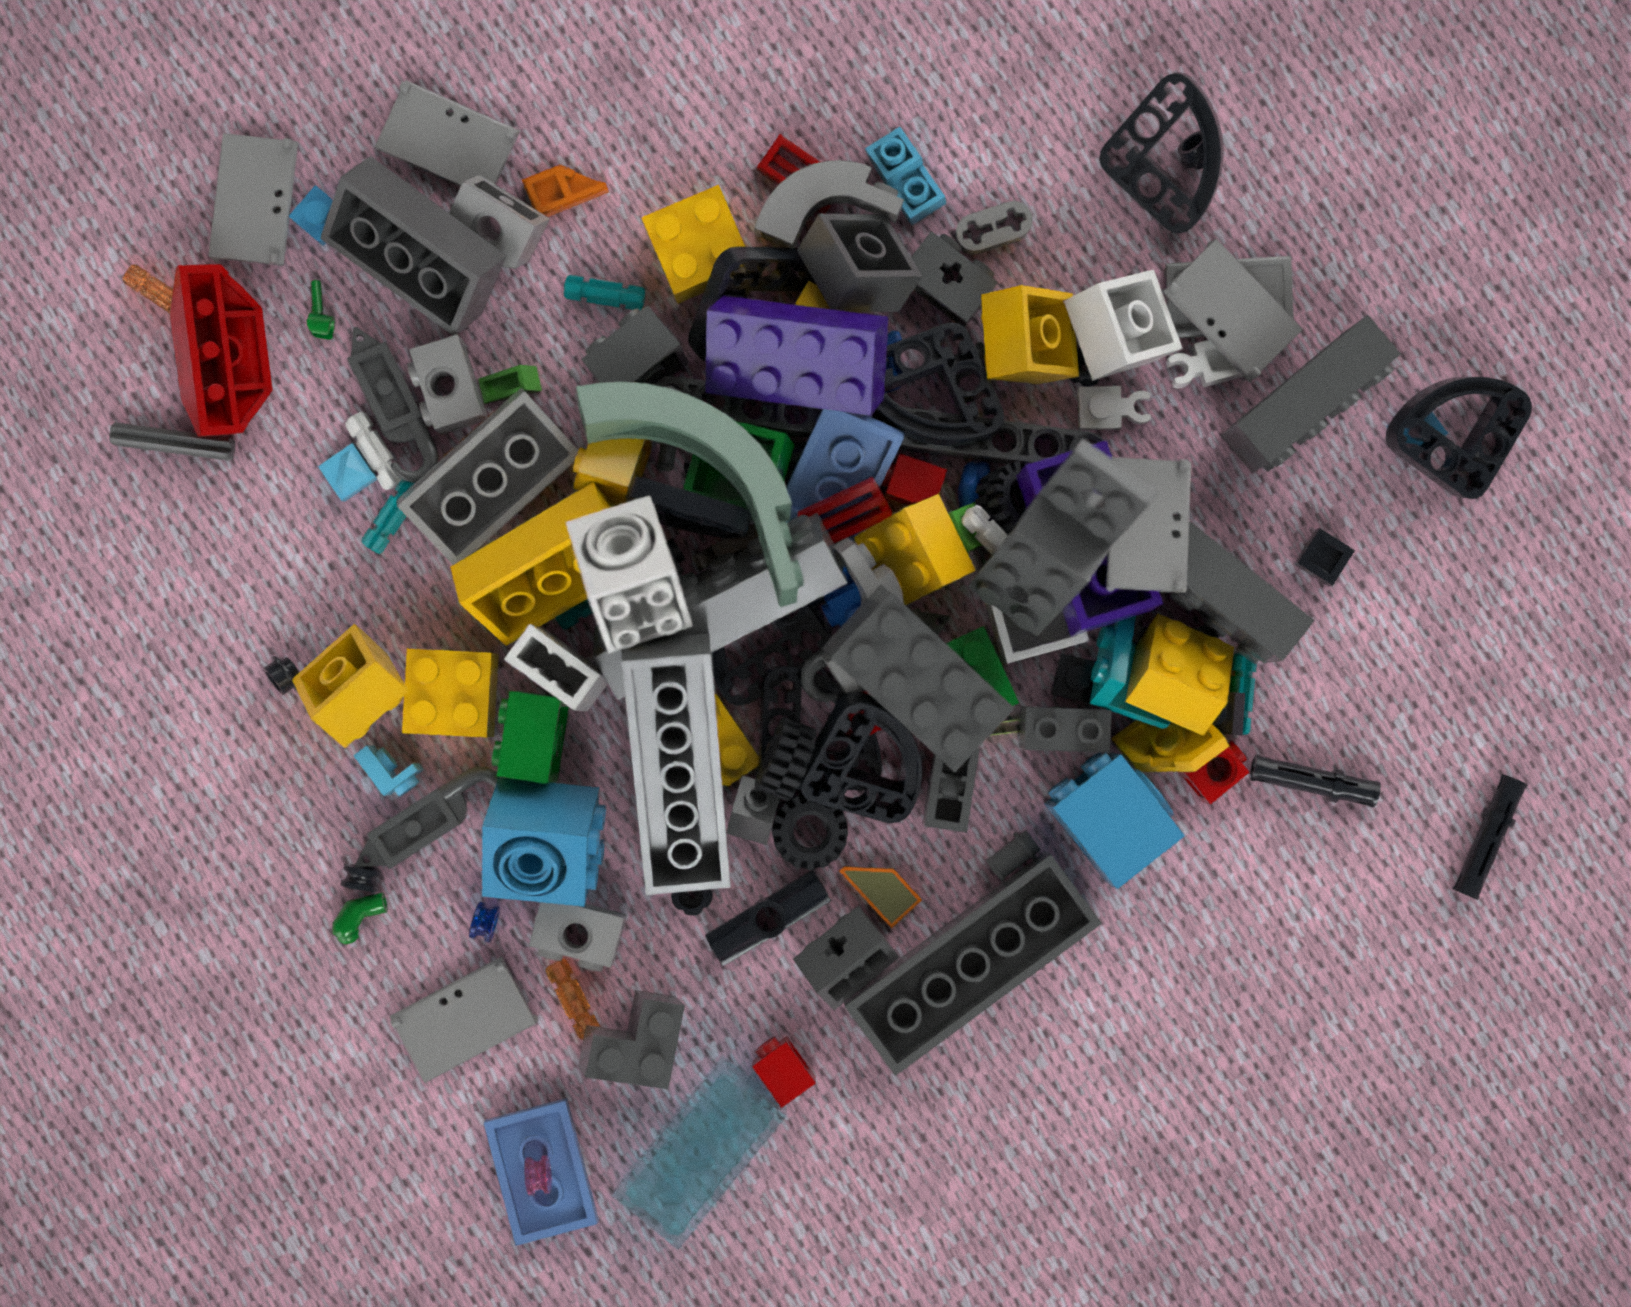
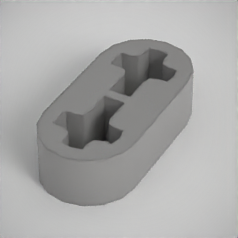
(990, 218)

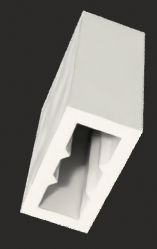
(557, 668)

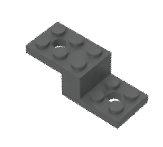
(1062, 538)

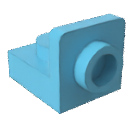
(380, 767)

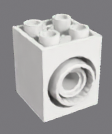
(629, 574)

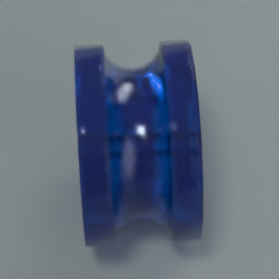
(484, 922)

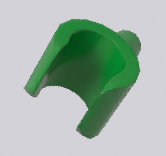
(320, 325)

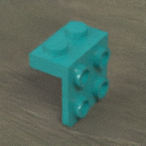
(1113, 672)

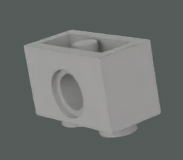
(519, 222)
(440, 360)
(603, 930)

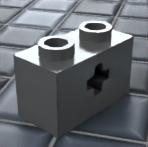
(955, 300)
(1065, 729)
(950, 794)
(845, 958)

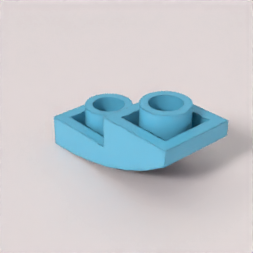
(903, 170)

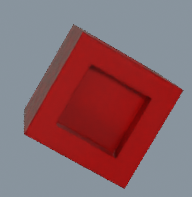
(913, 480)
(1211, 790)
(783, 1070)

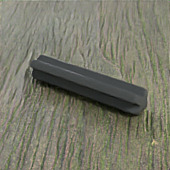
(171, 441)

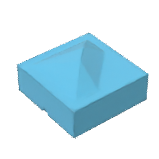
(347, 472)

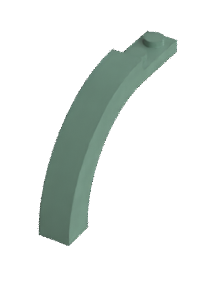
(686, 422)

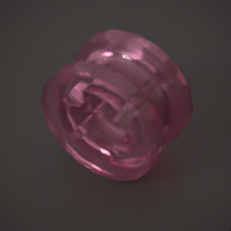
(538, 1175)

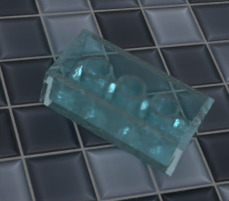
(699, 1152)

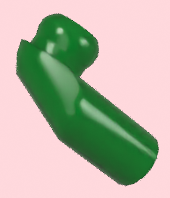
(353, 912)

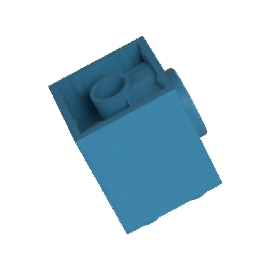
(1114, 817)
(542, 842)

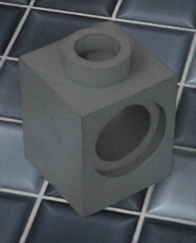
(752, 812)

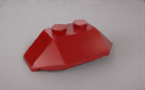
(218, 350)

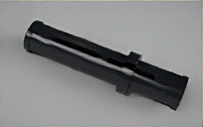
(1316, 781)
(1496, 821)

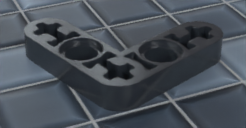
(735, 281)

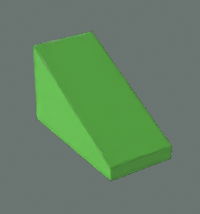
(508, 381)

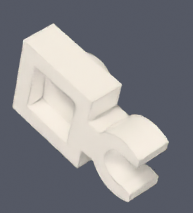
(1206, 363)
(1103, 408)

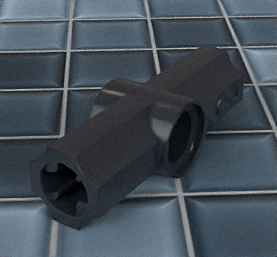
(745, 933)

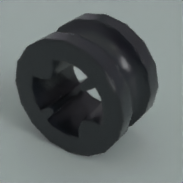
(361, 878)

